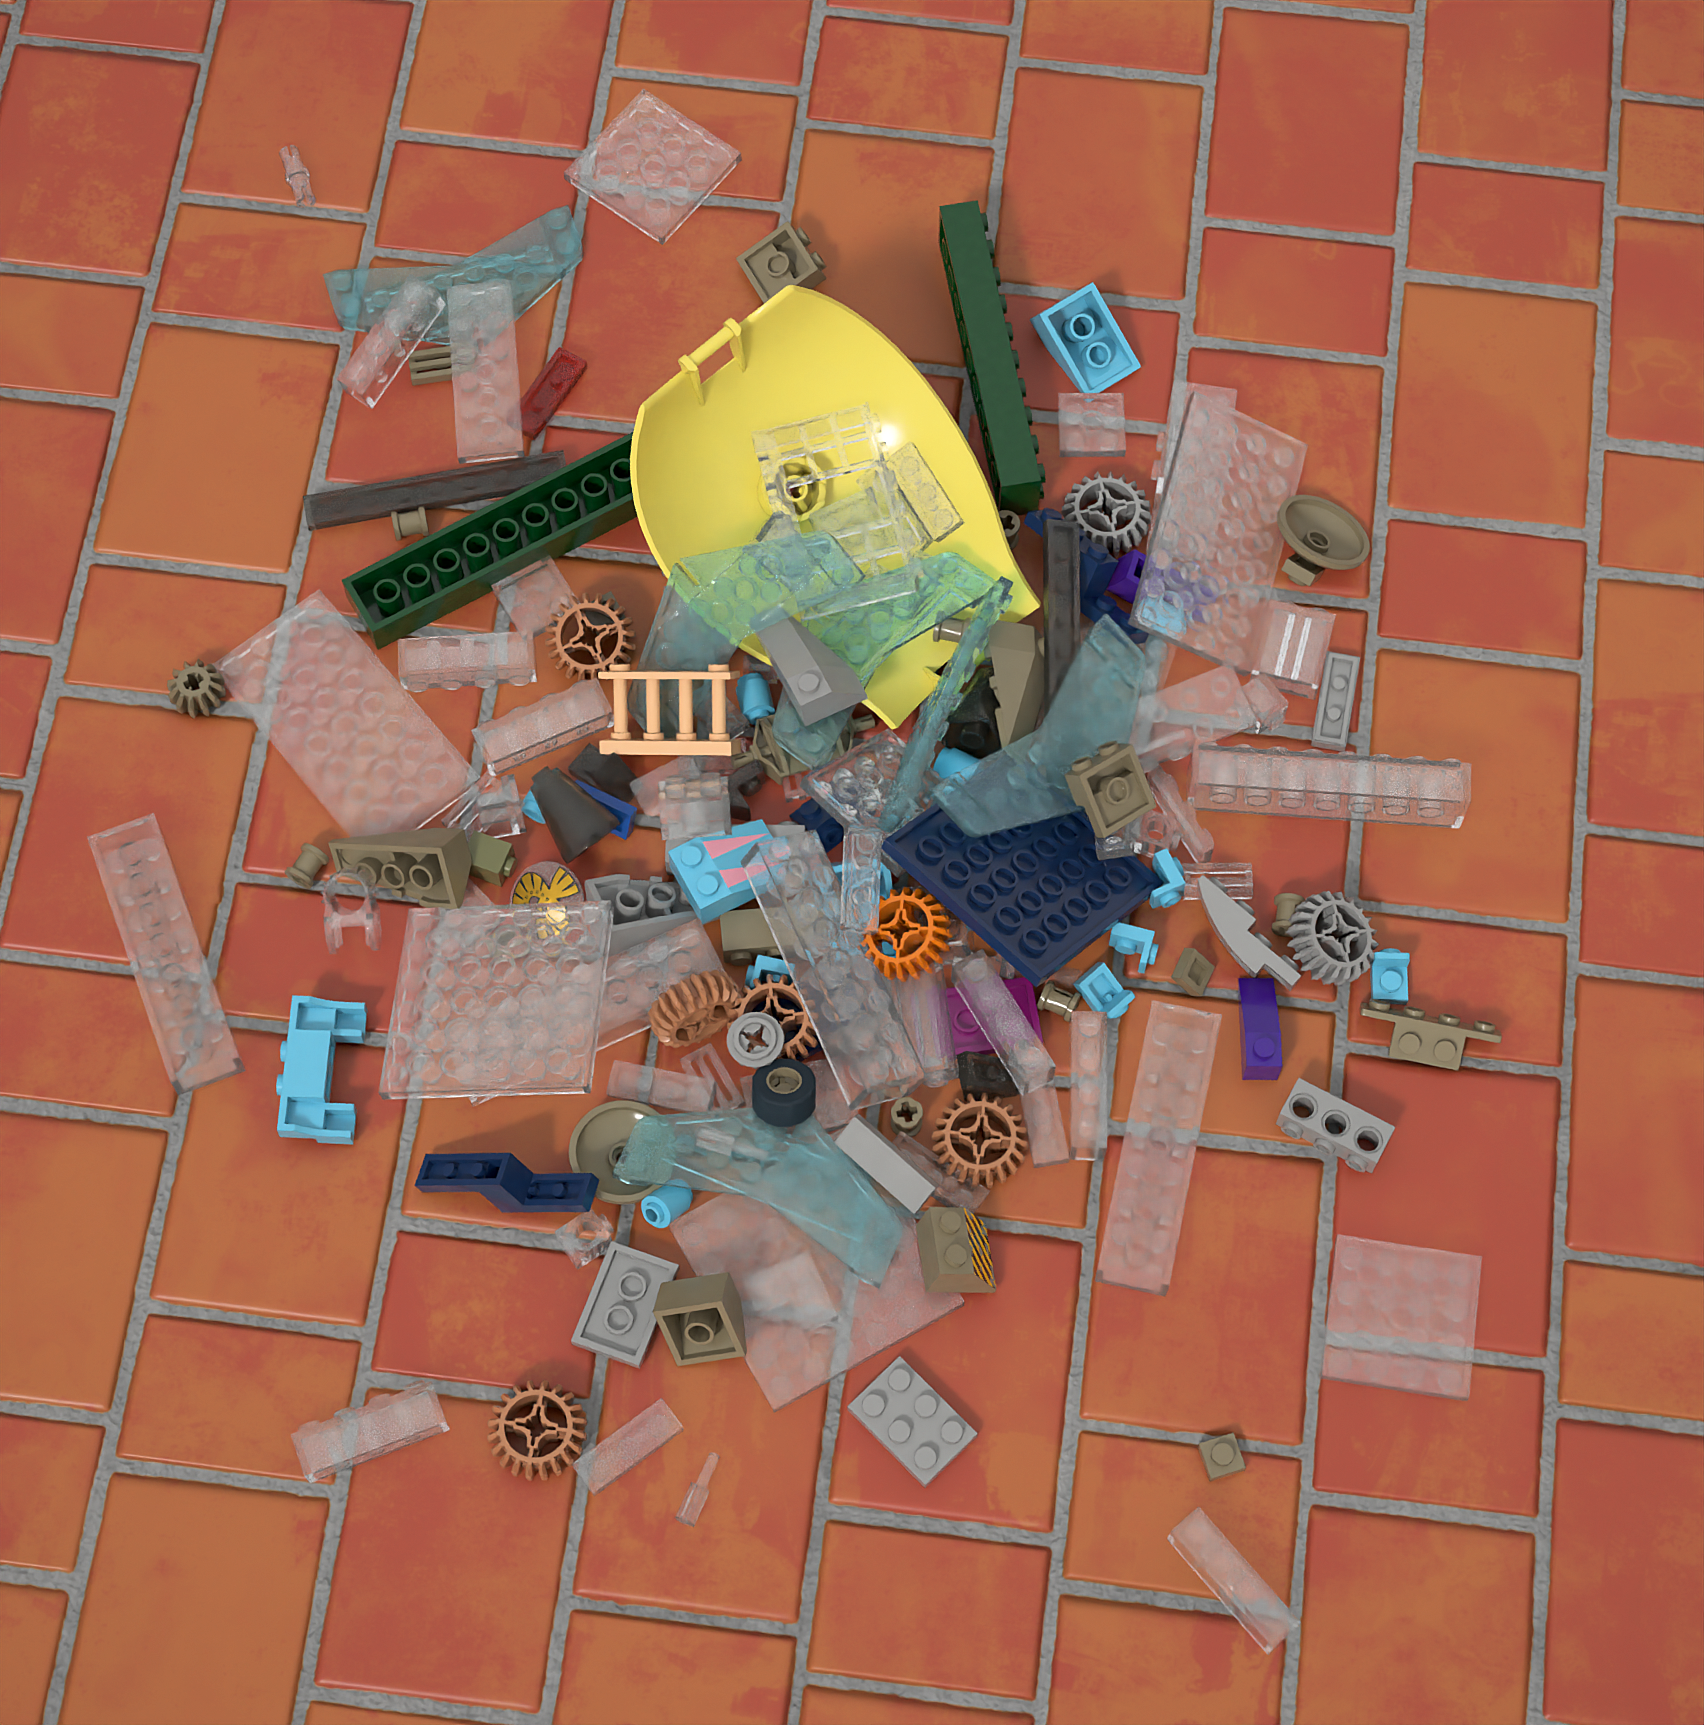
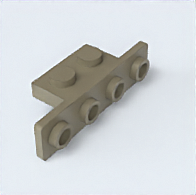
(1427, 1037)

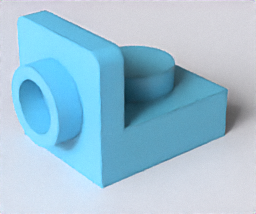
(1132, 939)
(765, 966)
(1390, 976)

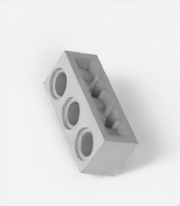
(1326, 1109)

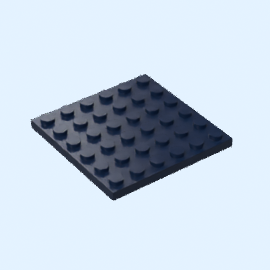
(1025, 889)

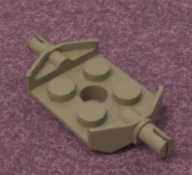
(780, 763)

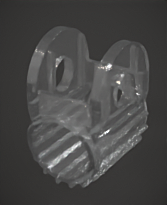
(339, 916)

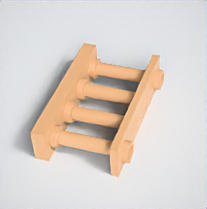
(653, 740)

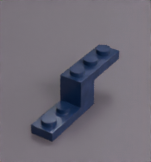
(1095, 575)
(507, 1182)

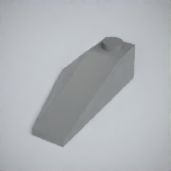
(810, 671)
(641, 908)

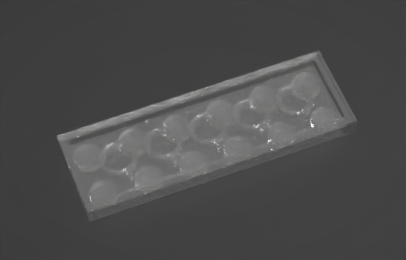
(485, 372)

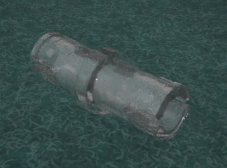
(297, 176)

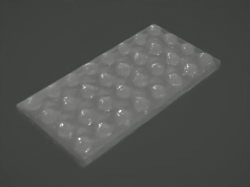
(1218, 534)
(345, 722)

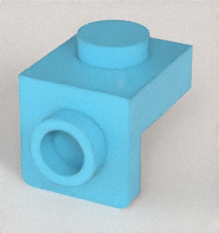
(1171, 872)
(1103, 991)

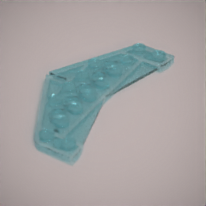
(529, 257)
(735, 597)
(869, 635)
(943, 699)
(1027, 777)
(801, 1179)

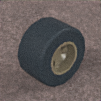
(784, 1093)

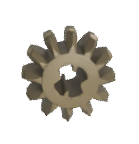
(197, 700)

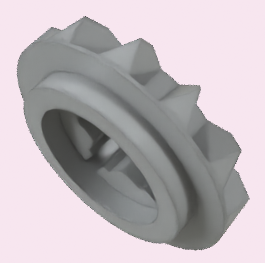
(752, 1024)

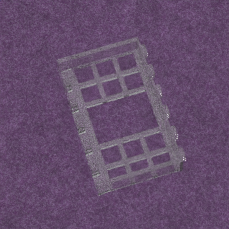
(777, 487)

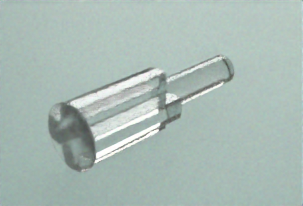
(725, 1143)
(697, 1494)

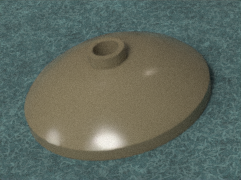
(1322, 532)
(600, 1142)

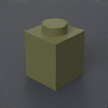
(491, 858)

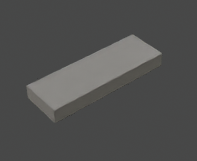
(1335, 701)
(886, 1163)

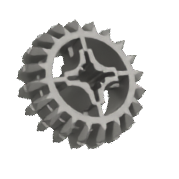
(1119, 502)
(1338, 944)

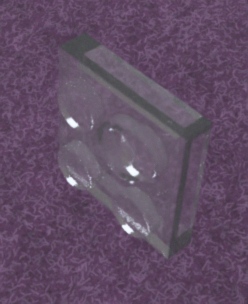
(1091, 425)
(534, 595)

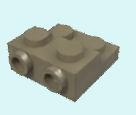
(782, 261)
(1110, 787)

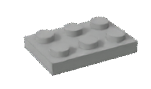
(621, 1304)
(912, 1421)

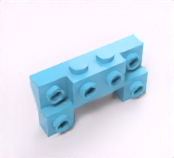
(308, 1069)

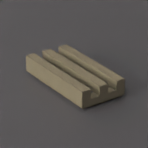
(430, 359)

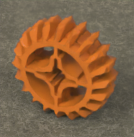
(908, 959)

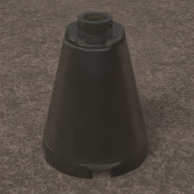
(974, 721)
(570, 813)

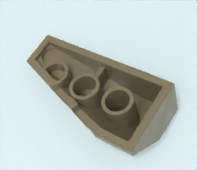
(1018, 677)
(414, 863)

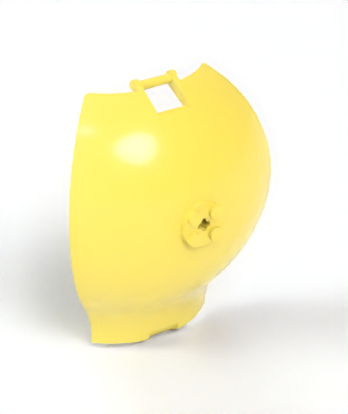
(792, 361)

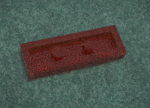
(550, 390)

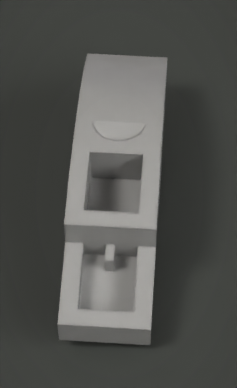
(1233, 925)

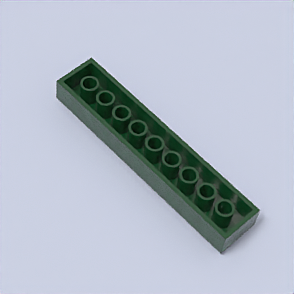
(989, 358)
(493, 544)

